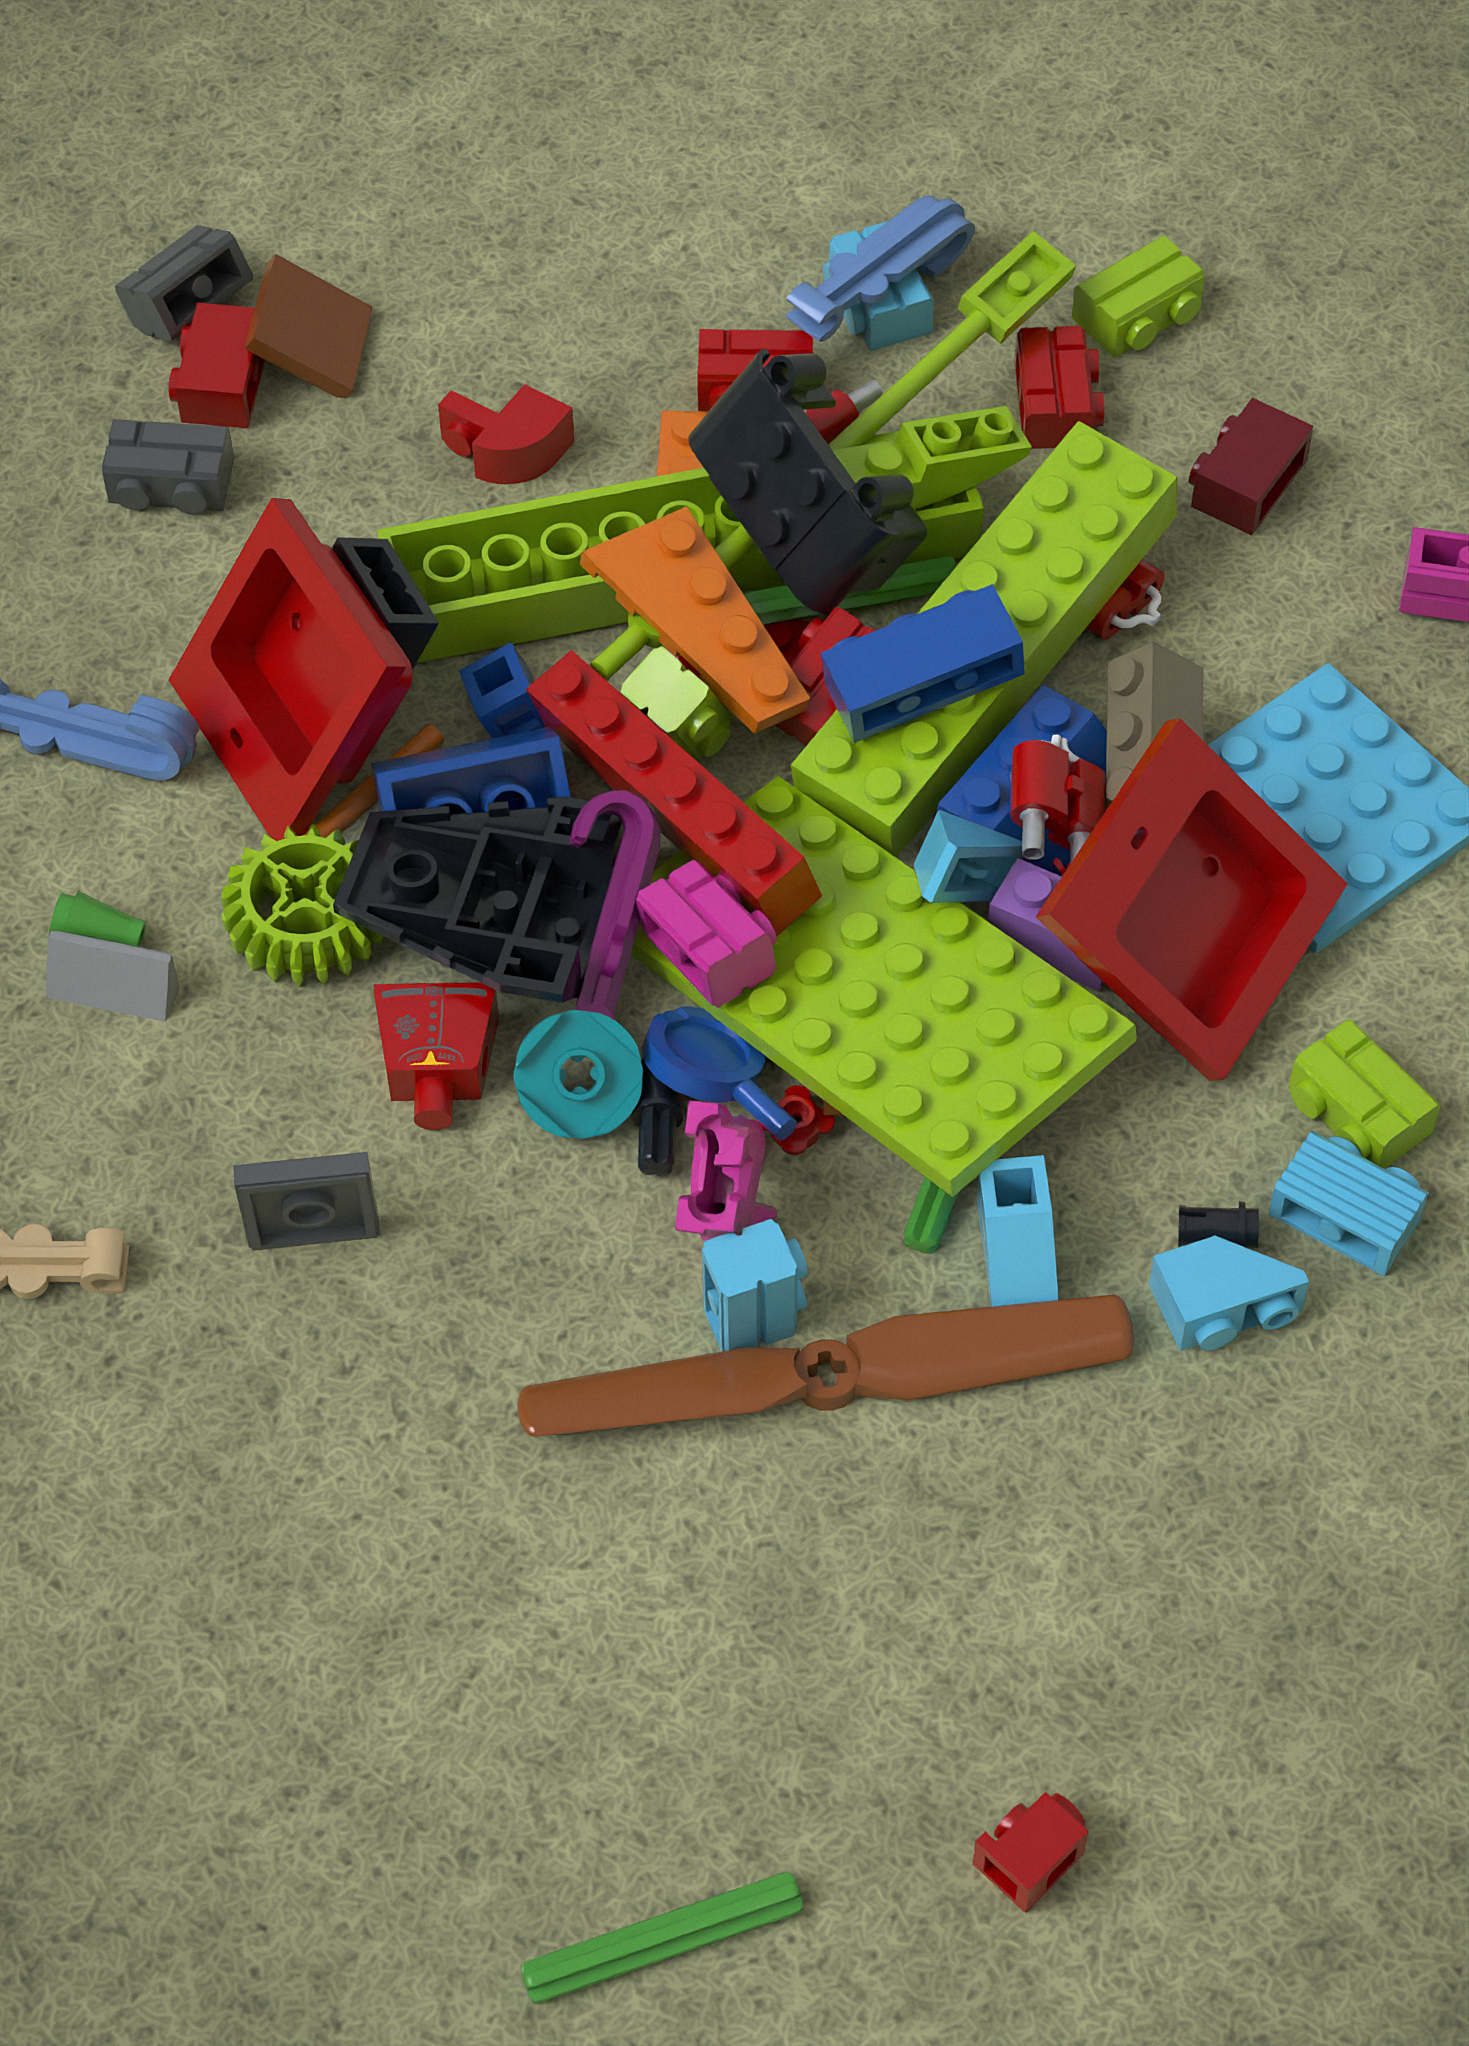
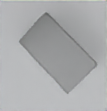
(110, 975)

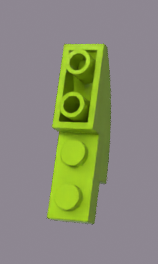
(943, 453)

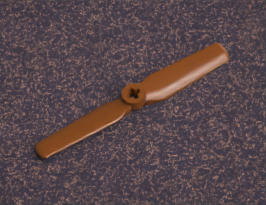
(890, 1360)

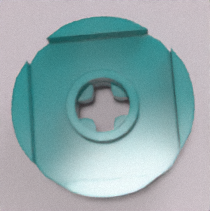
(615, 1072)

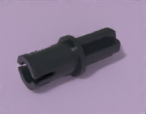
(657, 1118)

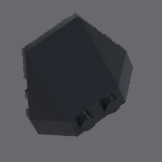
(486, 890)

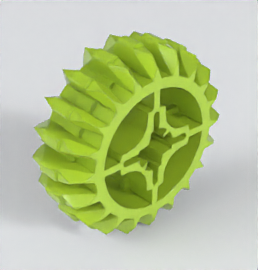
(303, 930)

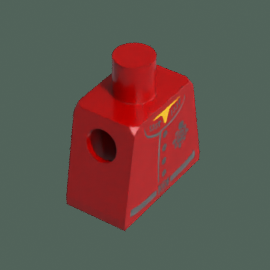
(436, 1044)

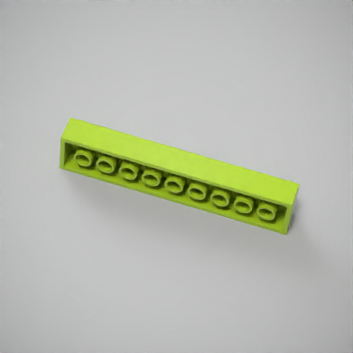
(518, 570)

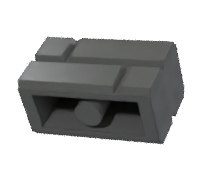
(194, 269)
(167, 465)

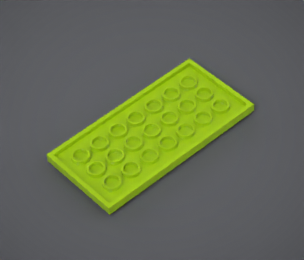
(908, 1007)

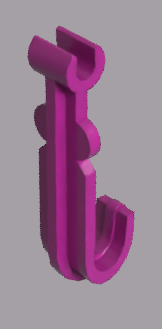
(619, 912)

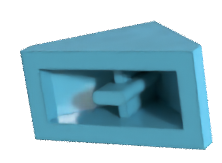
(963, 860)

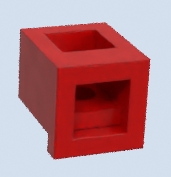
(1032, 1848)

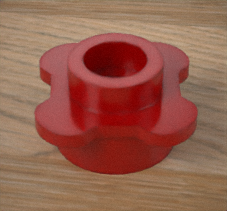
(813, 1123)

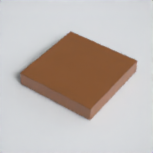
(308, 327)

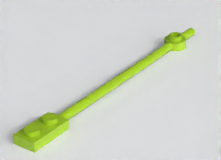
(992, 305)

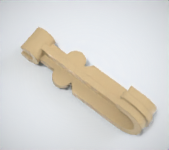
(36, 1260)

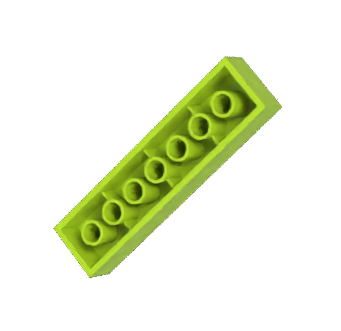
(1054, 566)

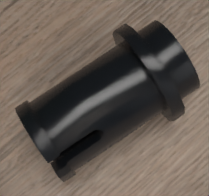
(1232, 1224)

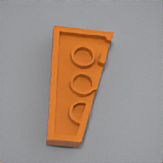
(693, 602)

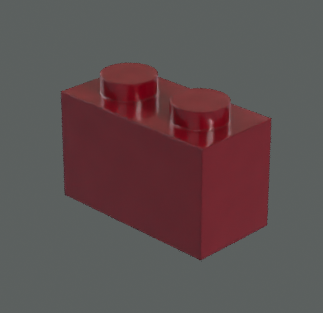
(1250, 465)

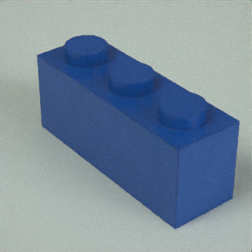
(923, 662)

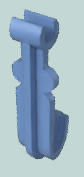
(922, 236)
(145, 743)

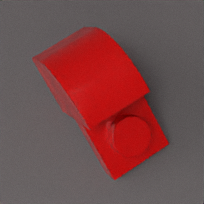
(510, 444)

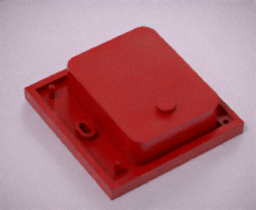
(291, 672)
(1192, 900)

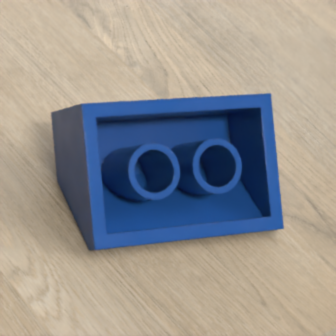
(468, 776)
(985, 788)

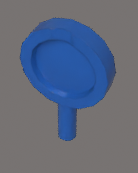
(712, 1064)

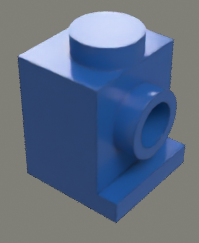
(499, 693)

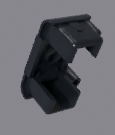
(793, 490)

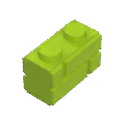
(1139, 297)
(678, 703)
(1362, 1094)

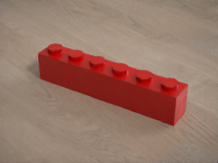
(687, 799)

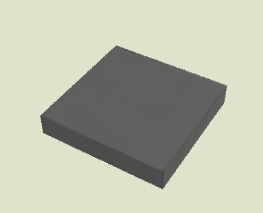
(307, 1201)

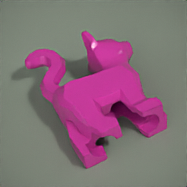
(723, 1173)

